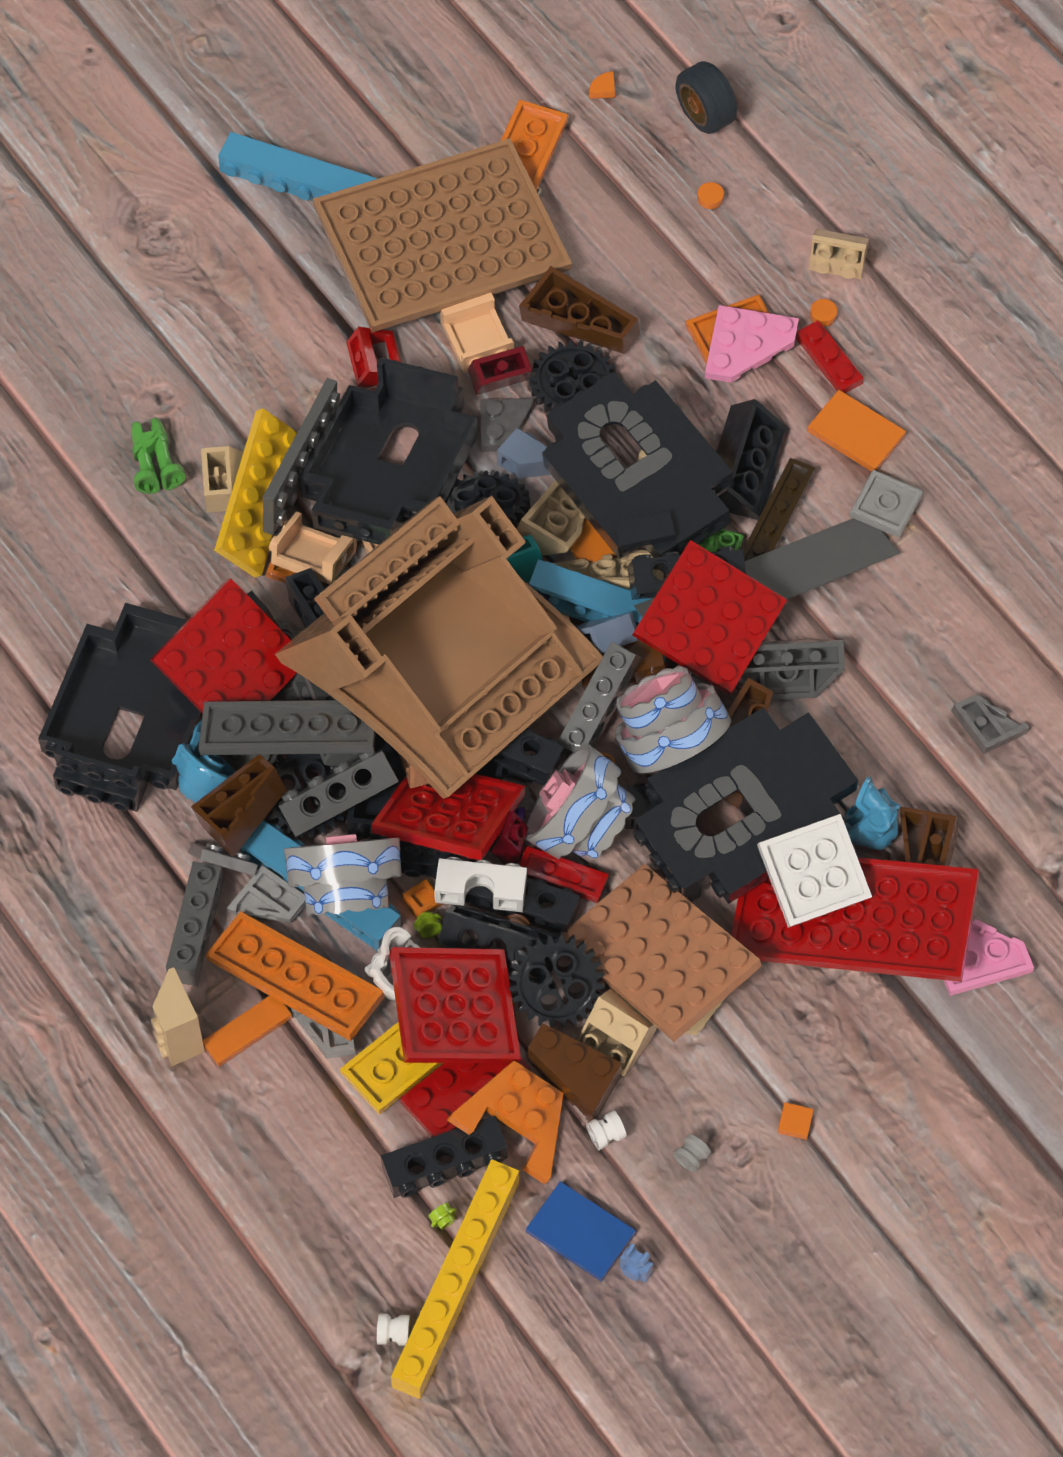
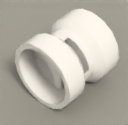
(605, 1130)
(393, 1329)

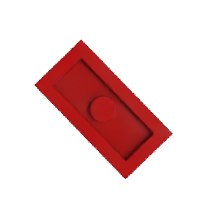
(363, 355)

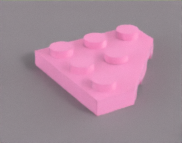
(746, 341)
(990, 959)

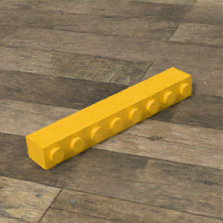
(455, 1279)

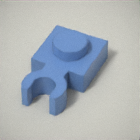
(635, 1264)

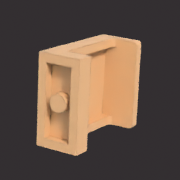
(474, 330)
(305, 548)

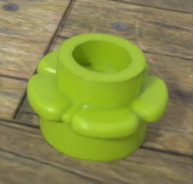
(428, 924)
(443, 1216)

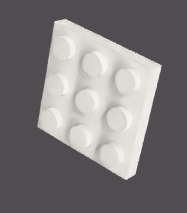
(814, 870)

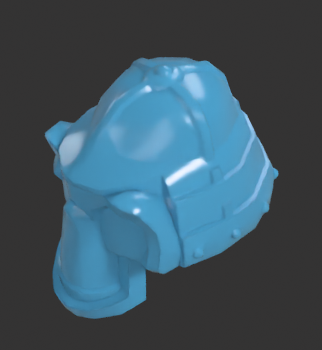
(199, 772)
(872, 818)

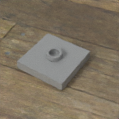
(886, 503)

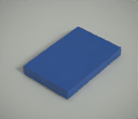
(580, 1231)

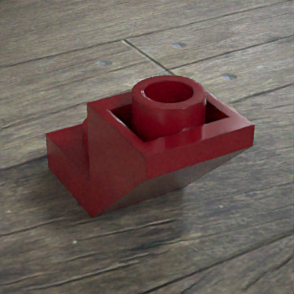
(510, 840)

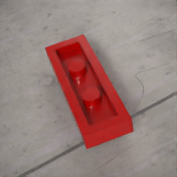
(829, 357)
(564, 873)

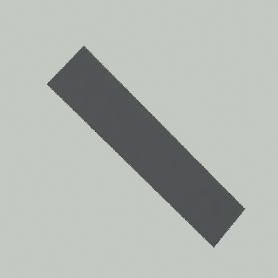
(816, 559)

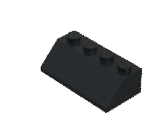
(752, 450)

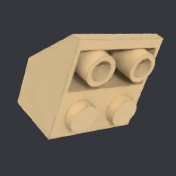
(838, 254)
(219, 474)
(617, 1030)

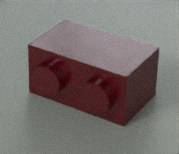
(499, 370)

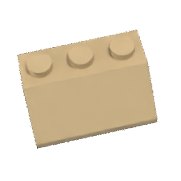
(175, 1022)

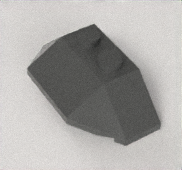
(796, 667)

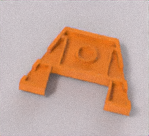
(522, 1104)

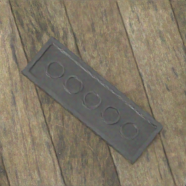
(285, 483)
(283, 728)

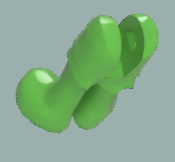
(144, 448)

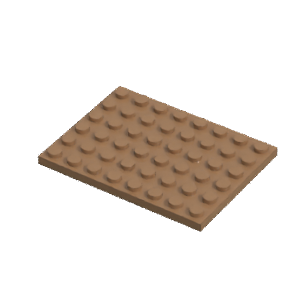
(441, 234)

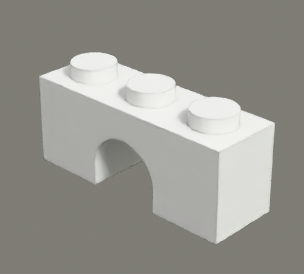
(459, 876)

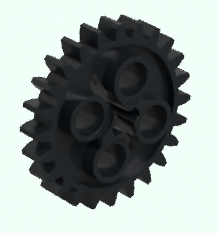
(572, 378)
(507, 493)
(303, 763)
(531, 989)

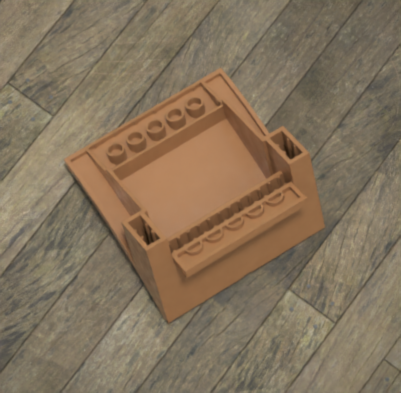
(442, 642)

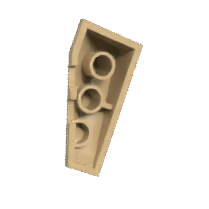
(553, 522)
(608, 569)

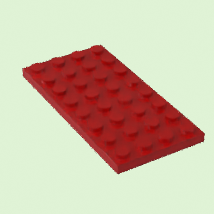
(908, 927)

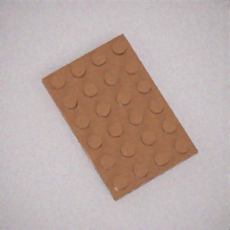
(663, 952)

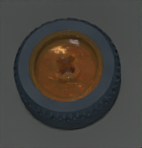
(706, 97)

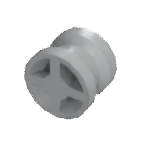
(691, 1153)

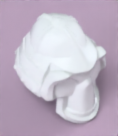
(380, 965)

